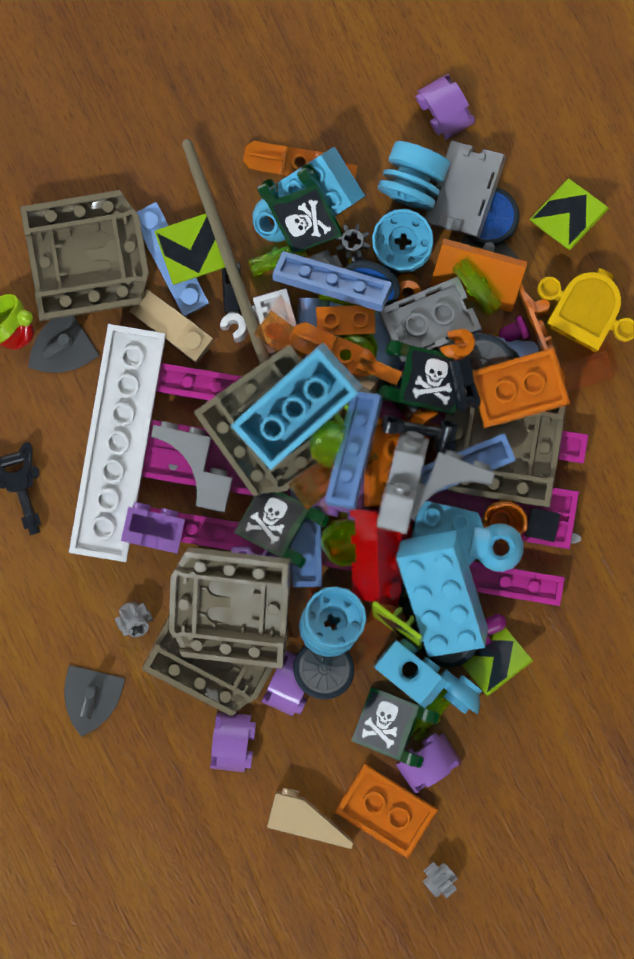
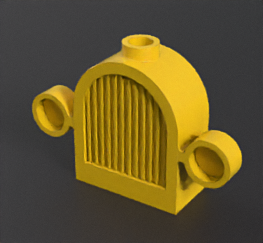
(586, 309)

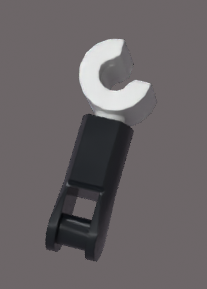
(232, 309)

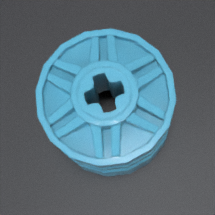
(411, 182)
(390, 229)
(338, 607)

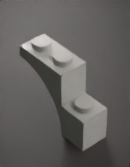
(450, 470)
(403, 481)
(212, 487)

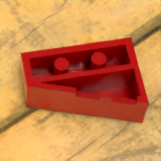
(376, 569)

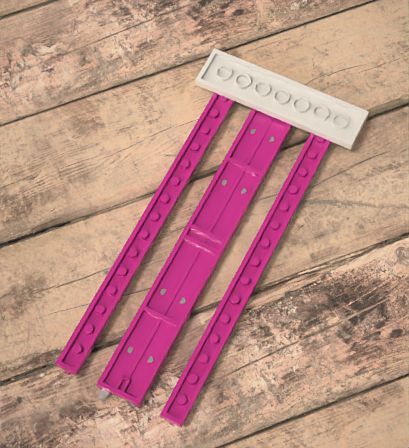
(124, 452)

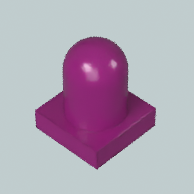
(515, 330)
(495, 624)

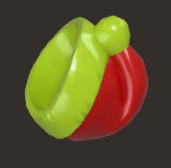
(15, 323)

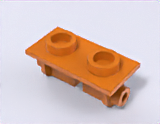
(346, 320)

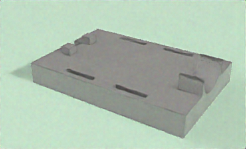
(466, 190)
(430, 317)

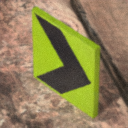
(569, 214)
(189, 249)
(396, 625)
(497, 662)

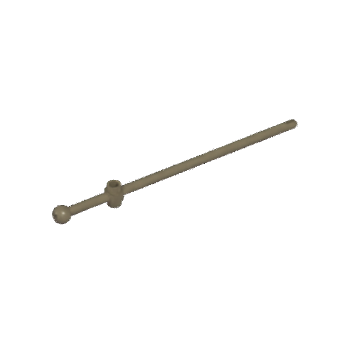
(224, 248)

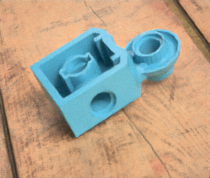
(335, 181)
(475, 539)
(426, 682)

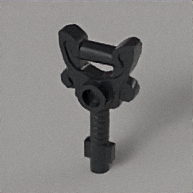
(20, 482)

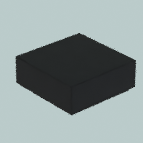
(542, 524)

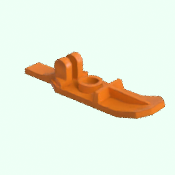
(279, 159)
(534, 311)
(362, 363)

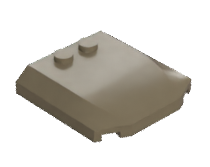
(85, 254)
(228, 405)
(534, 445)
(231, 607)
(214, 682)

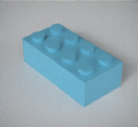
(297, 406)
(442, 593)

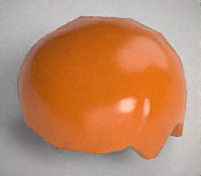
(505, 513)

